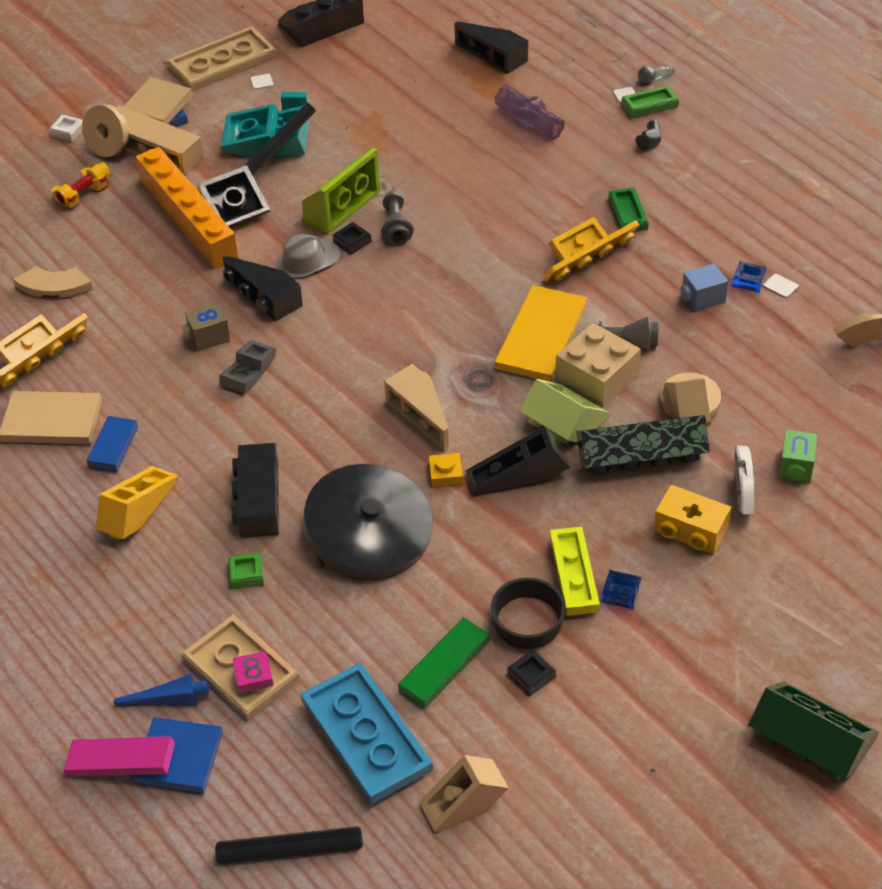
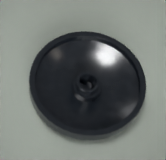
(367, 521)

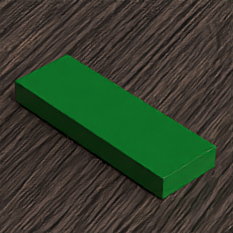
(444, 662)

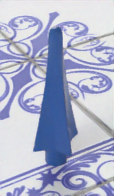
(176, 692)

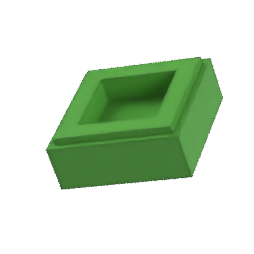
(245, 571)

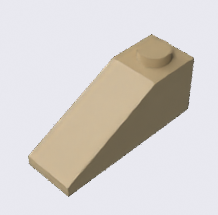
(415, 398)

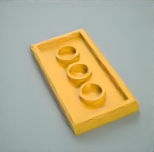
(540, 333)

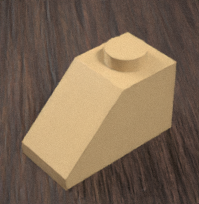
(463, 792)

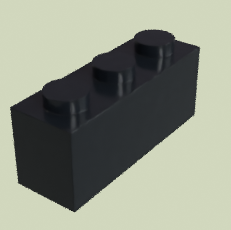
(256, 490)

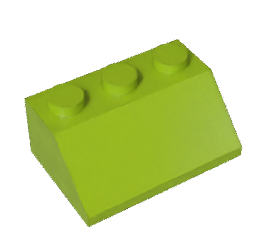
(343, 193)

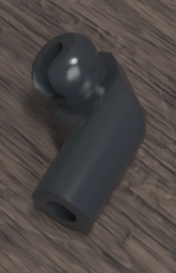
(649, 137)

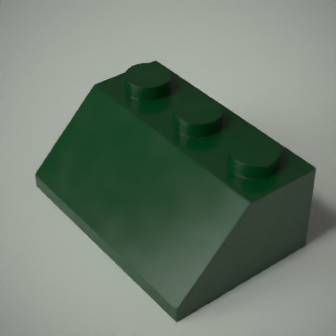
(812, 730)

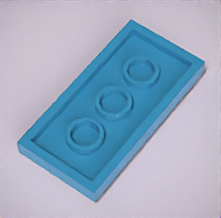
(366, 733)

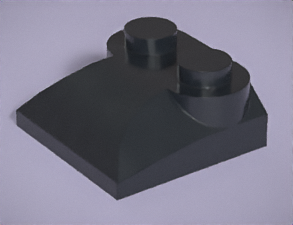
(234, 196)

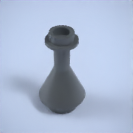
(397, 228)
(640, 333)

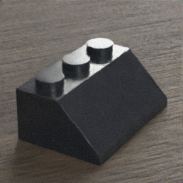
(321, 19)

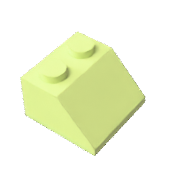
(561, 410)

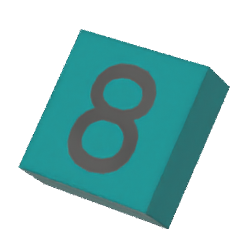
(293, 99)

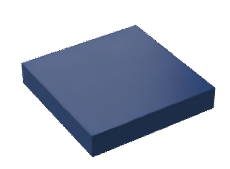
(191, 758)

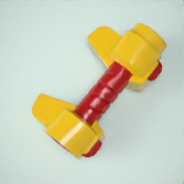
(93, 177)

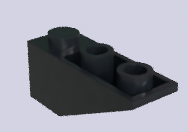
(265, 286)

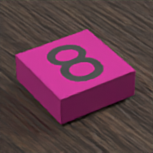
(253, 671)

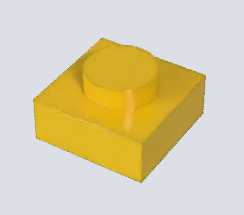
(445, 470)

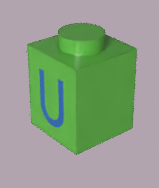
(798, 456)

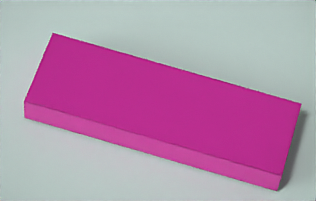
(119, 756)

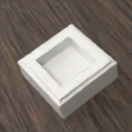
(66, 128)

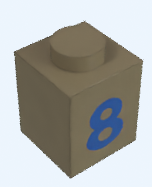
(206, 326)

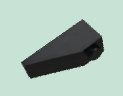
(493, 45)
(519, 465)

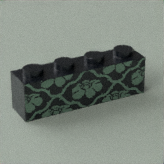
(643, 442)

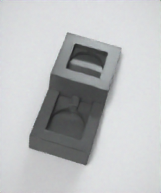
(249, 366)

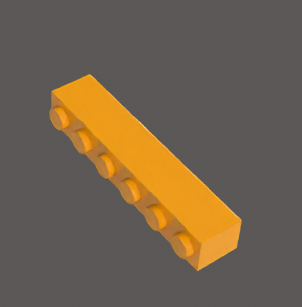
(186, 207)

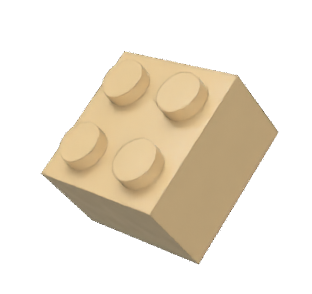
(597, 364)

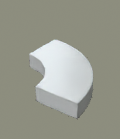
(744, 480)

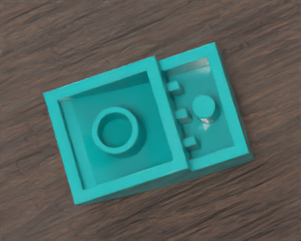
(251, 129)

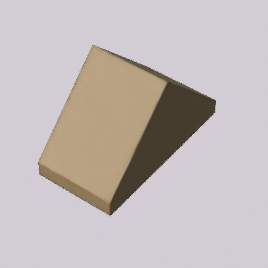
(688, 398)

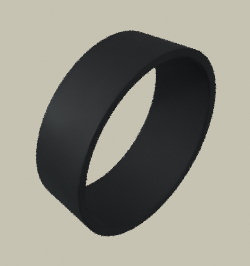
(528, 588)

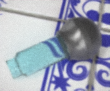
(647, 74)

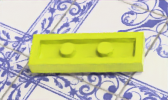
(574, 571)

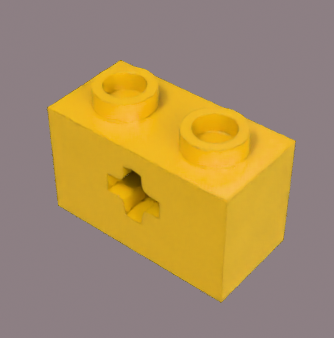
(692, 519)

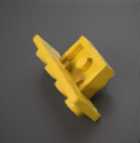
(582, 243)
(33, 342)

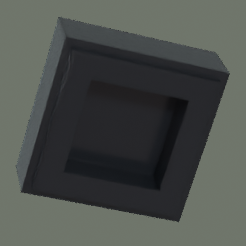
(352, 238)
(531, 672)

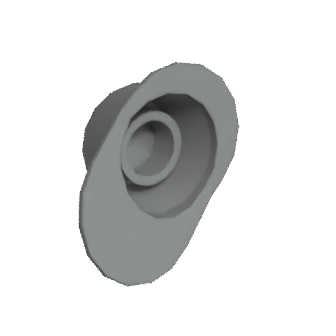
(306, 255)

